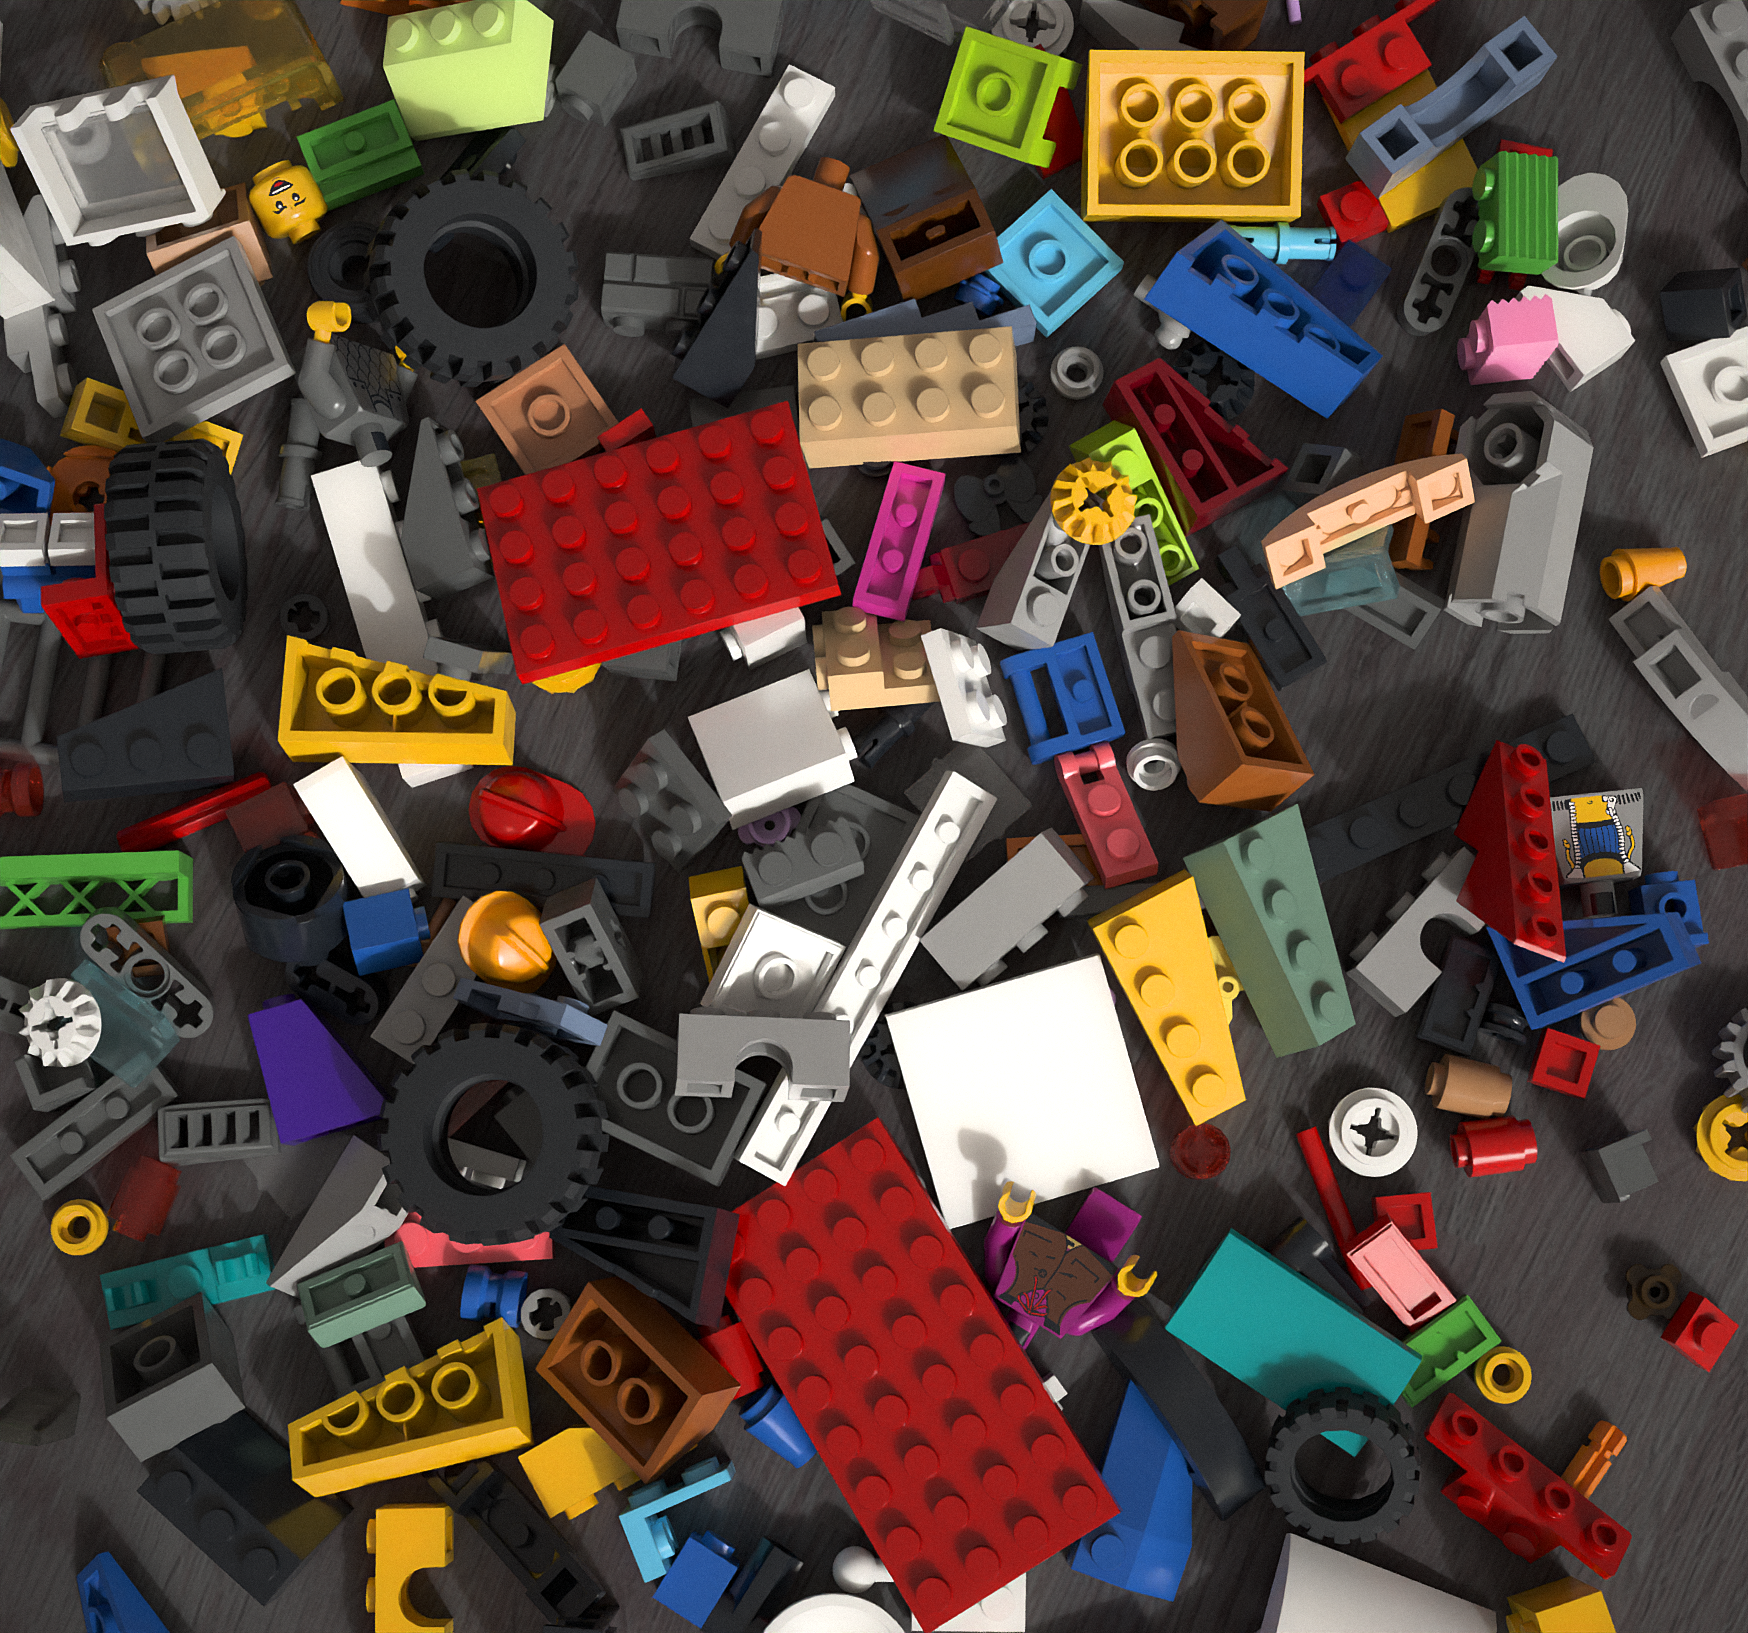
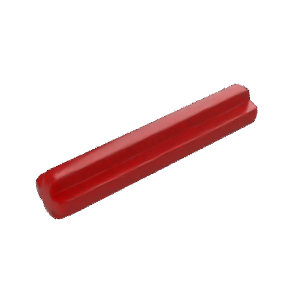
(191, 815)

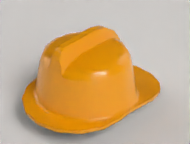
(505, 942)

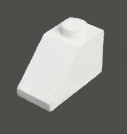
(1588, 335)

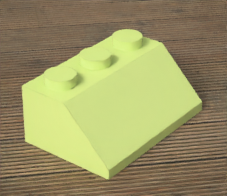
(468, 66)

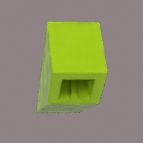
(1124, 448)

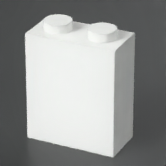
(774, 748)

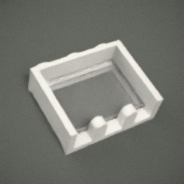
(118, 162)

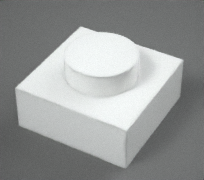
(1205, 612)

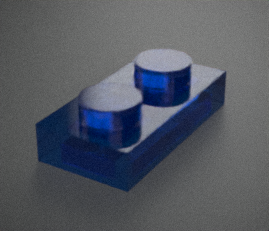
(1350, 282)

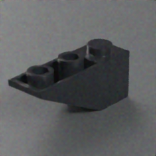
(724, 341)

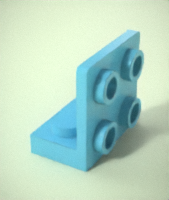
(654, 1538)

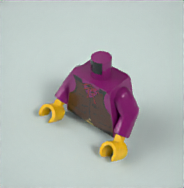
(1051, 1276)

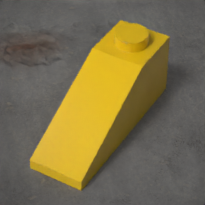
(104, 419)

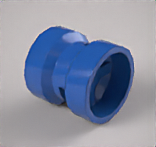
(493, 1295)

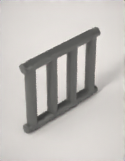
(31, 746)

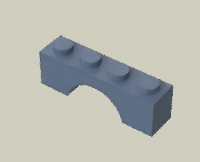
(1478, 91)

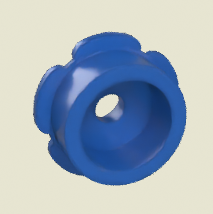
(980, 292)

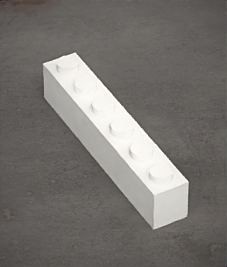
(377, 578)

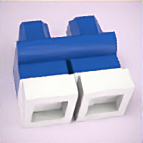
(44, 555)

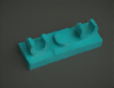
(218, 1271)

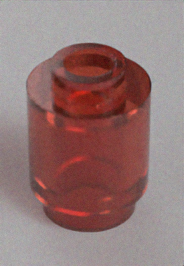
(145, 1198)

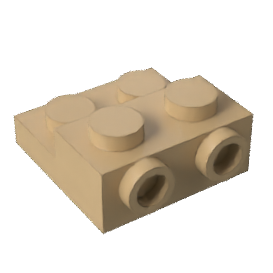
(872, 662)

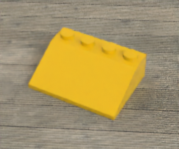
(1192, 136)

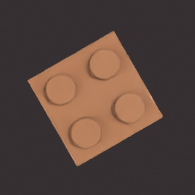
(548, 413)

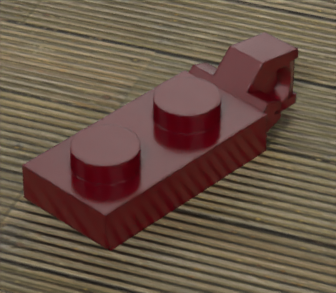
(967, 568)

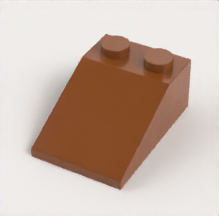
(1232, 726)

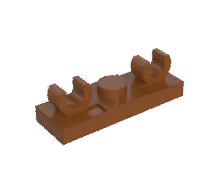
(1421, 437)

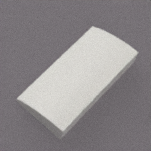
(1341, 1594)

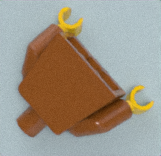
(814, 234)

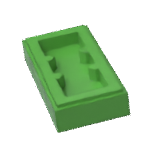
(1447, 1347)

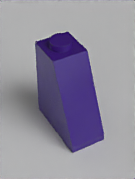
(311, 1072)

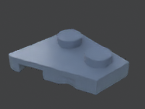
(559, 1019)

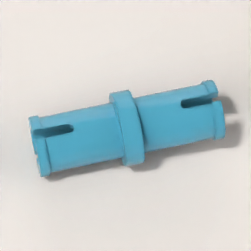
(1290, 242)

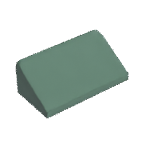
(360, 1295)

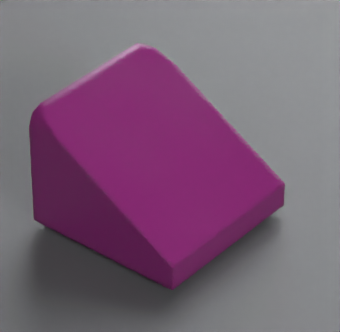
(1103, 1224)

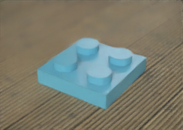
(1052, 262)

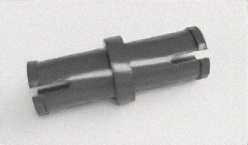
(299, 458)

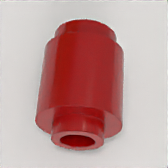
(1493, 1146)
(735, 1352)

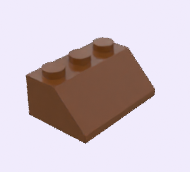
(636, 1376)

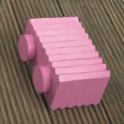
(1509, 341)

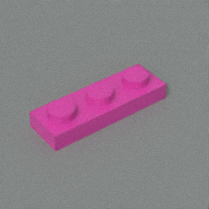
(899, 541)

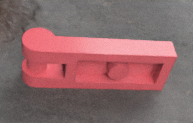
(1106, 816)

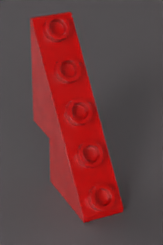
(1515, 870)

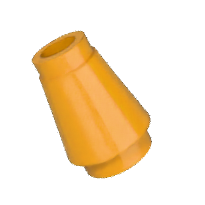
(1639, 570)

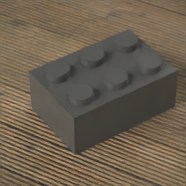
(638, 1086)

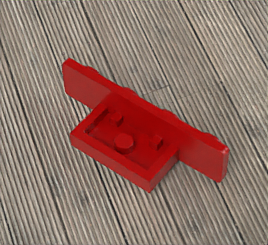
(1372, 64)
(1519, 1495)

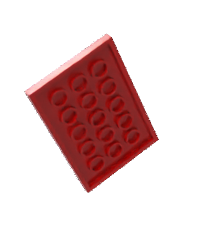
(656, 542)

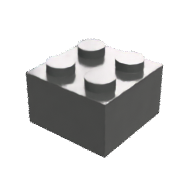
(171, 1377)

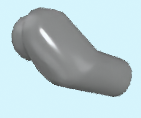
(1170, 331)

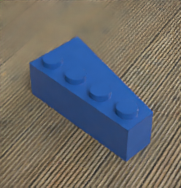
(1263, 319)

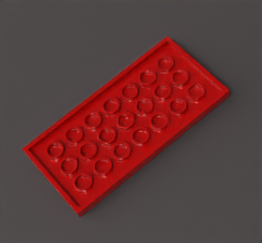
(909, 1378)

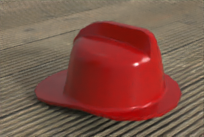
(531, 812)

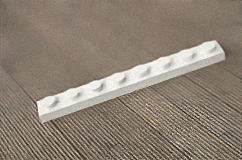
(874, 961)

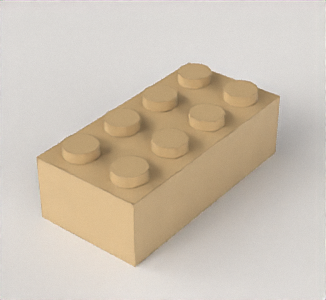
(908, 397)

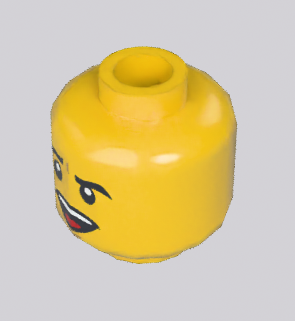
(288, 201)

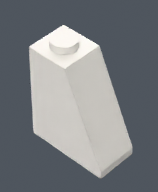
(359, 830)

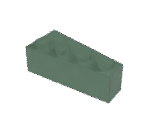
(1276, 929)

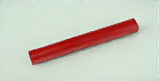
(1330, 1197)

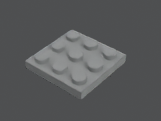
(193, 341)

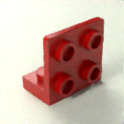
(87, 607)

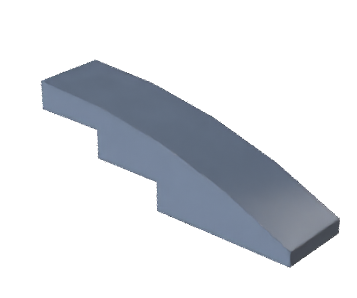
(907, 320)

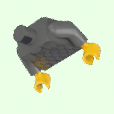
(350, 387)

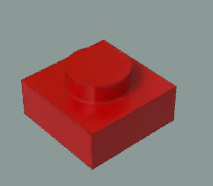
(1352, 213)
(627, 432)
(1563, 1063)
(1412, 1214)
(1699, 1331)

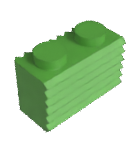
(1517, 213)

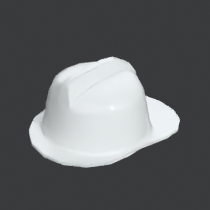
(1589, 233)

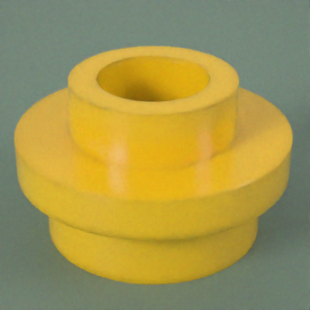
(63, 1222)
(1519, 1375)

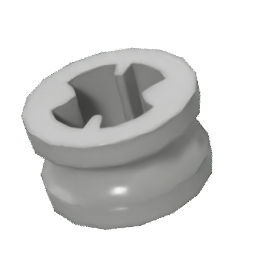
(533, 1303)

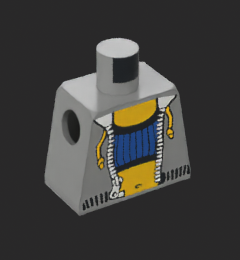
(1598, 845)

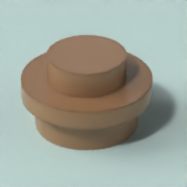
(1608, 1024)

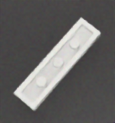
(765, 156)

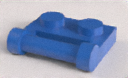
(1079, 692)

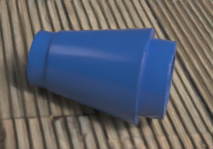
(777, 1426)

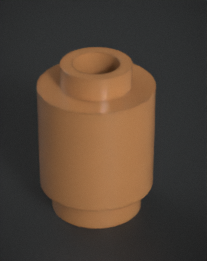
(1468, 1087)

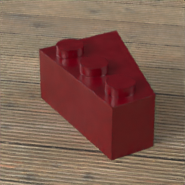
(1193, 450)

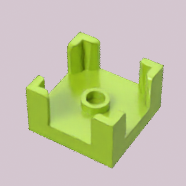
(1004, 96)

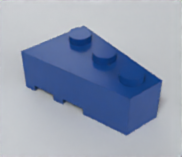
(1601, 963)

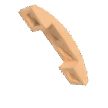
(1361, 506)

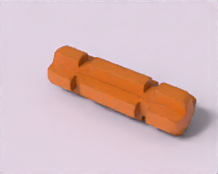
(1592, 1460)

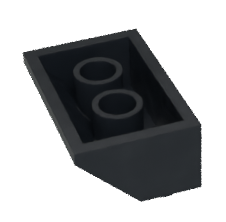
(240, 1506)

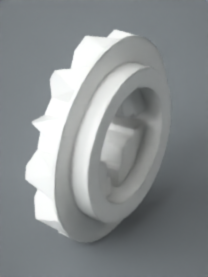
(1051, 15)
(75, 1040)
(1393, 1117)

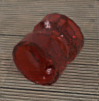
(22, 790)
(1209, 1150)

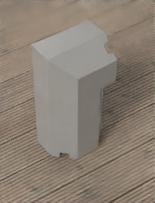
(1523, 528)

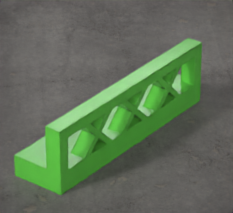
(95, 870)

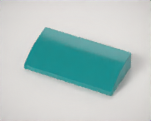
(1286, 1332)

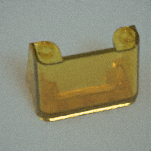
(229, 61)

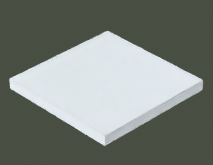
(1022, 1089)

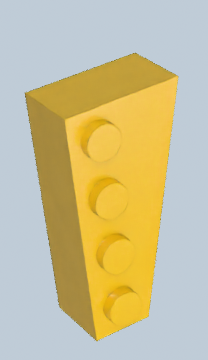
(1171, 982)
(420, 1418)

